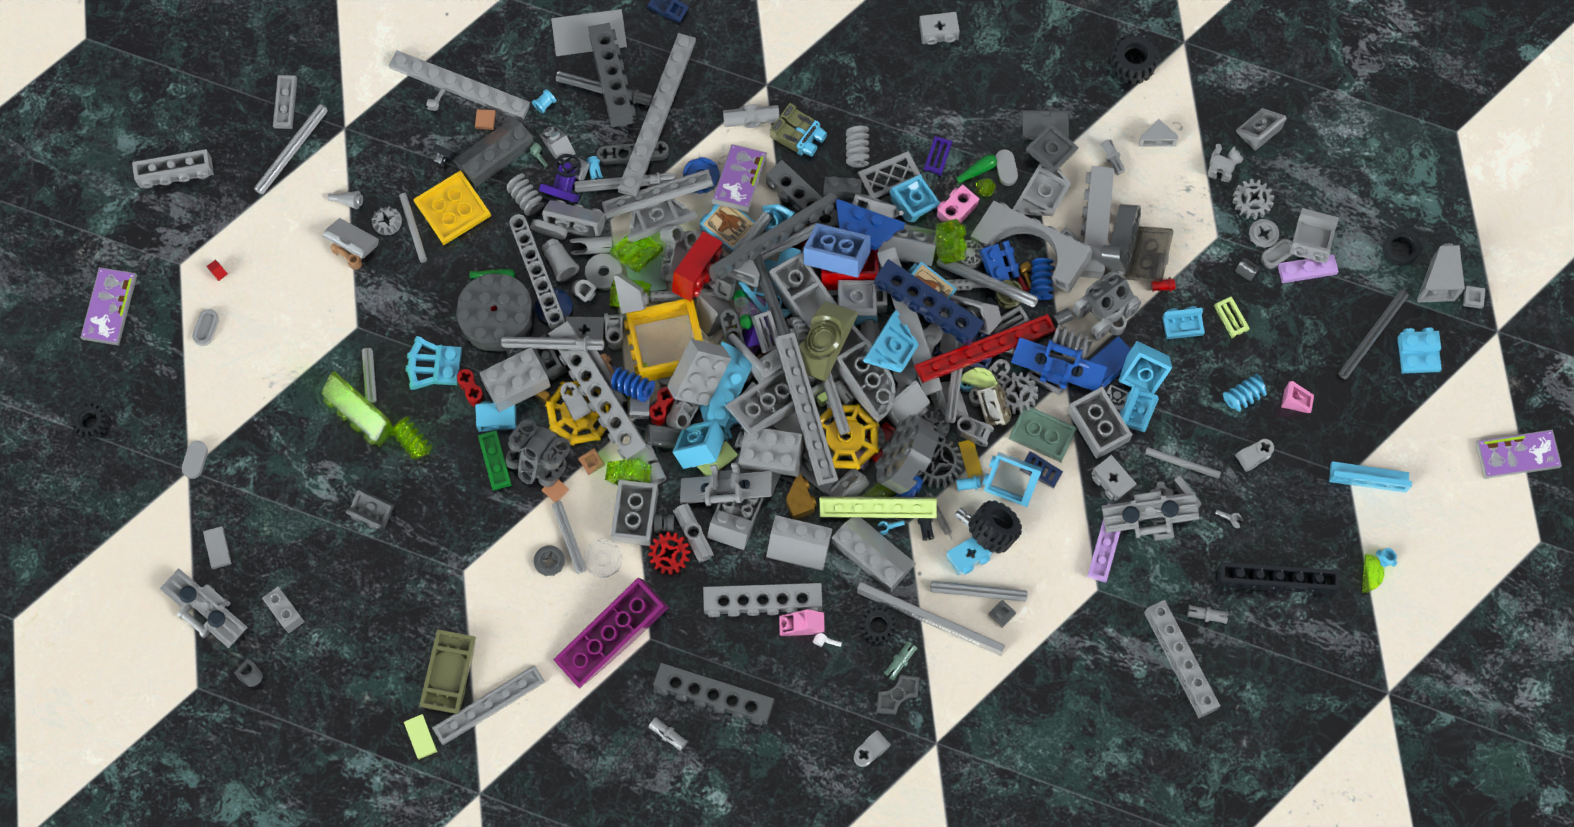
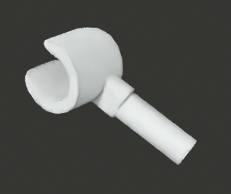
(821, 638)

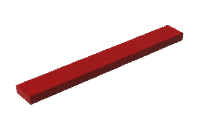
(984, 348)

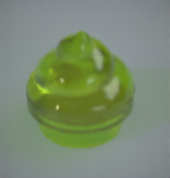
(985, 187)

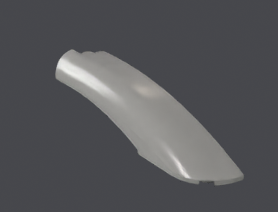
(803, 296)

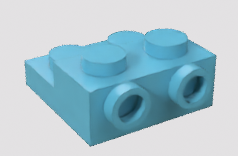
(1419, 351)

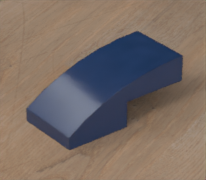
(669, 8)

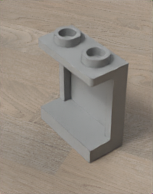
(1314, 235)

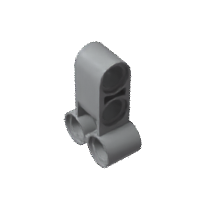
(675, 249)

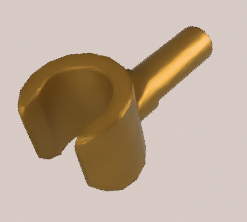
(1024, 269)

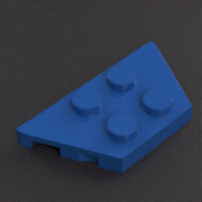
(867, 222)

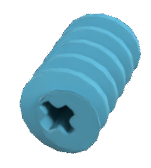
(1245, 392)

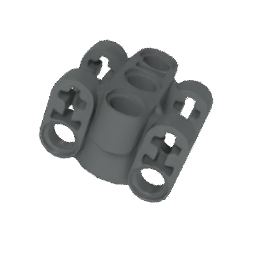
(537, 454)

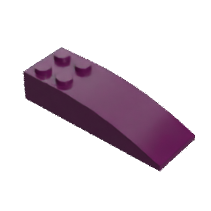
(611, 632)

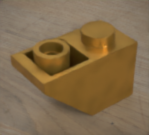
(799, 500)

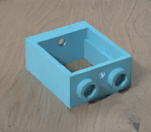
(1022, 500)

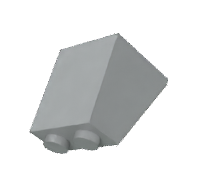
(1444, 276)

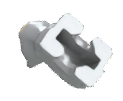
(1222, 164)

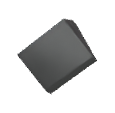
(1247, 269)

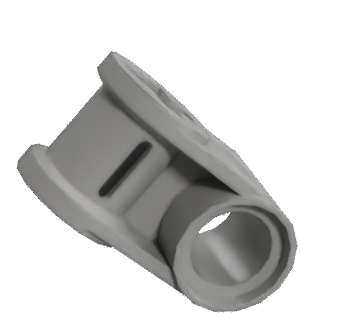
(614, 327)
(576, 403)
(683, 411)
(975, 430)
(1253, 456)
(873, 746)

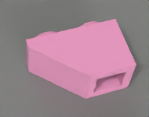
(802, 623)

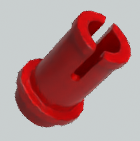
(1166, 284)

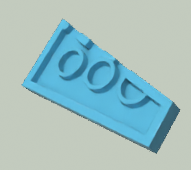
(729, 385)

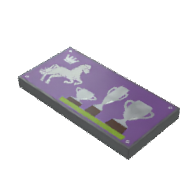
(739, 178)
(108, 306)
(1518, 454)

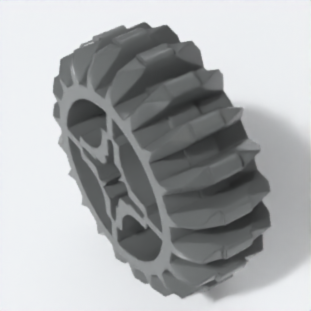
(944, 465)

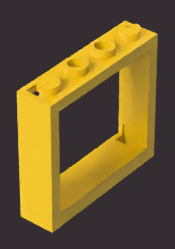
(653, 314)

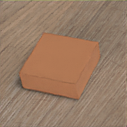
(485, 119)
(591, 461)
(556, 491)

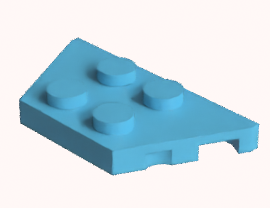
(893, 346)

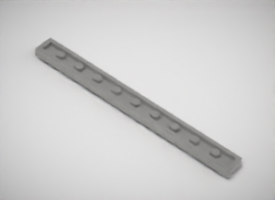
(656, 115)

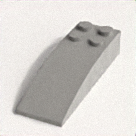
(769, 401)

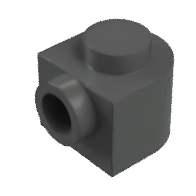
(249, 673)

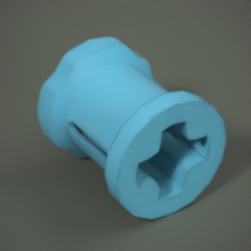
(544, 101)

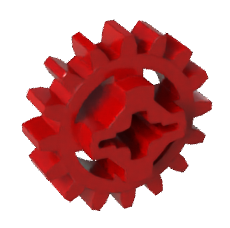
(665, 544)

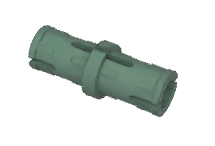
(900, 660)

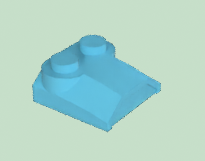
(913, 198)

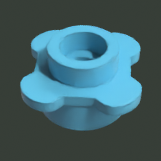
(1387, 557)

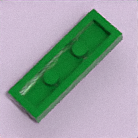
(494, 460)

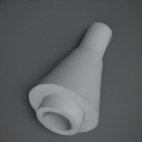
(351, 199)

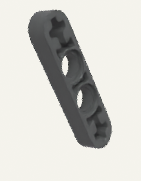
(629, 147)

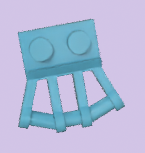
(445, 368)

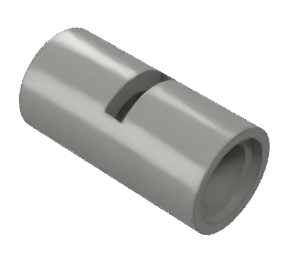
(657, 474)

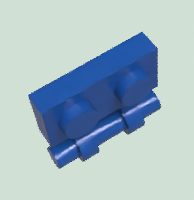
(995, 264)

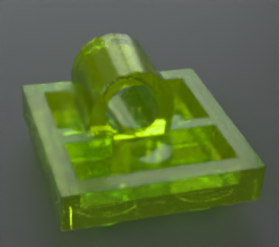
(636, 254)

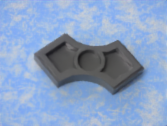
(905, 689)

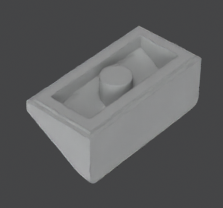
(849, 485)

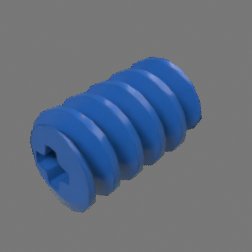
(1040, 278)
(632, 385)

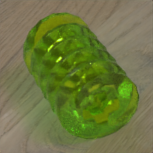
(409, 440)

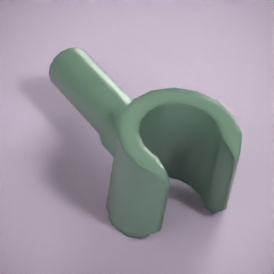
(535, 149)

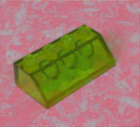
(356, 409)

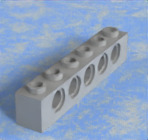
(753, 592)
(1181, 659)

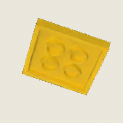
(452, 207)

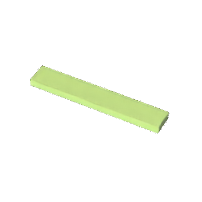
(878, 507)

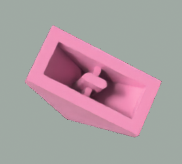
(1297, 398)

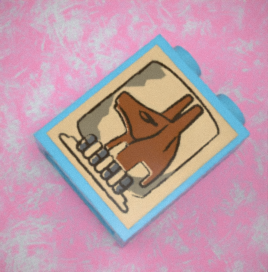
(726, 225)
(932, 279)

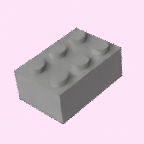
(698, 372)
(515, 379)
(1099, 422)
(772, 452)
(634, 512)

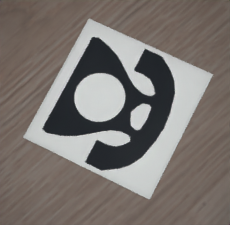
(1117, 396)

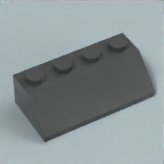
(494, 152)

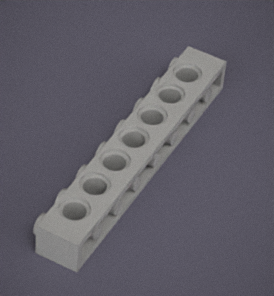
(637, 445)

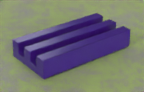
(933, 169)

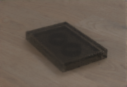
(1150, 254)

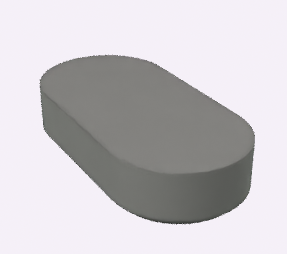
(1006, 167)
(548, 229)
(1276, 254)
(205, 327)
(194, 459)

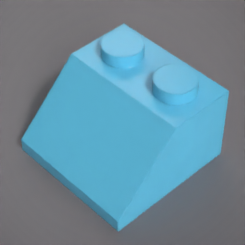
(1145, 368)

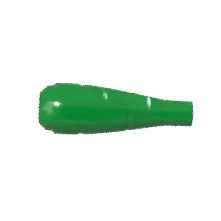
(981, 166)
(475, 274)

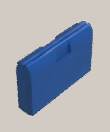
(1113, 357)

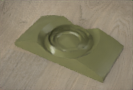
(826, 338)
(448, 671)

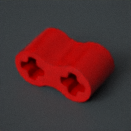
(470, 387)
(661, 406)

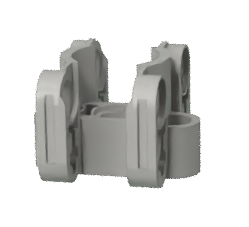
(1106, 325)

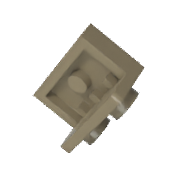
(993, 405)

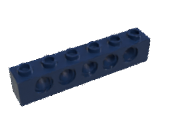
(924, 292)

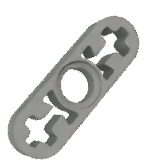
(993, 369)

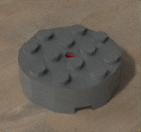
(494, 309)
(906, 453)

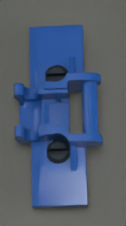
(1055, 370)

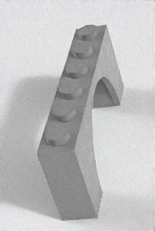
(1003, 222)

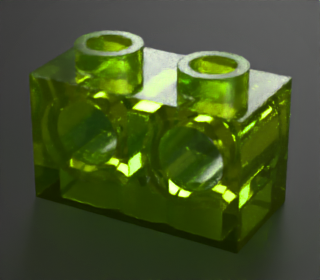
(950, 241)
(628, 470)

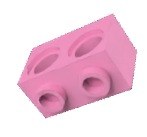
(960, 209)

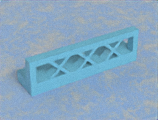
(1369, 477)

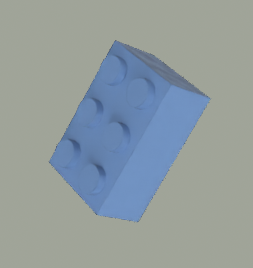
(837, 250)

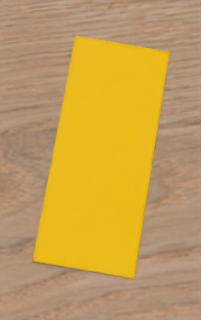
(970, 458)

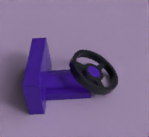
(564, 179)

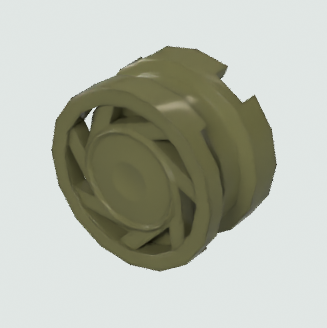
(1007, 302)

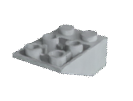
(734, 521)

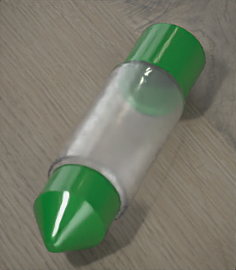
(742, 309)

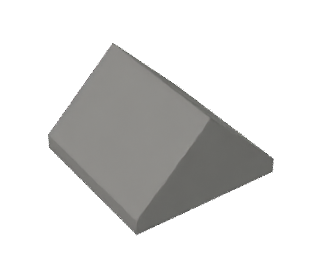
(1261, 127)

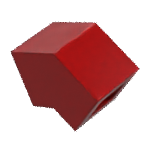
(217, 270)

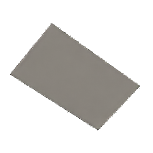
(572, 32)

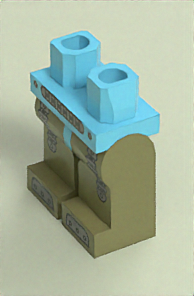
(797, 131)

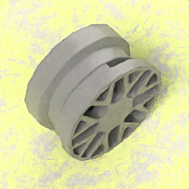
(972, 255)

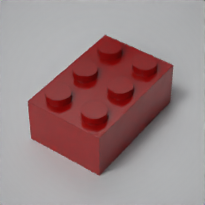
(695, 267)
(868, 272)

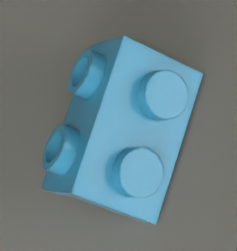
(1183, 323)
(1138, 409)

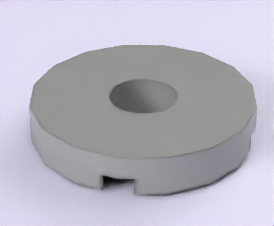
(602, 261)

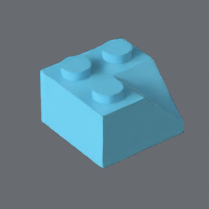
(699, 444)

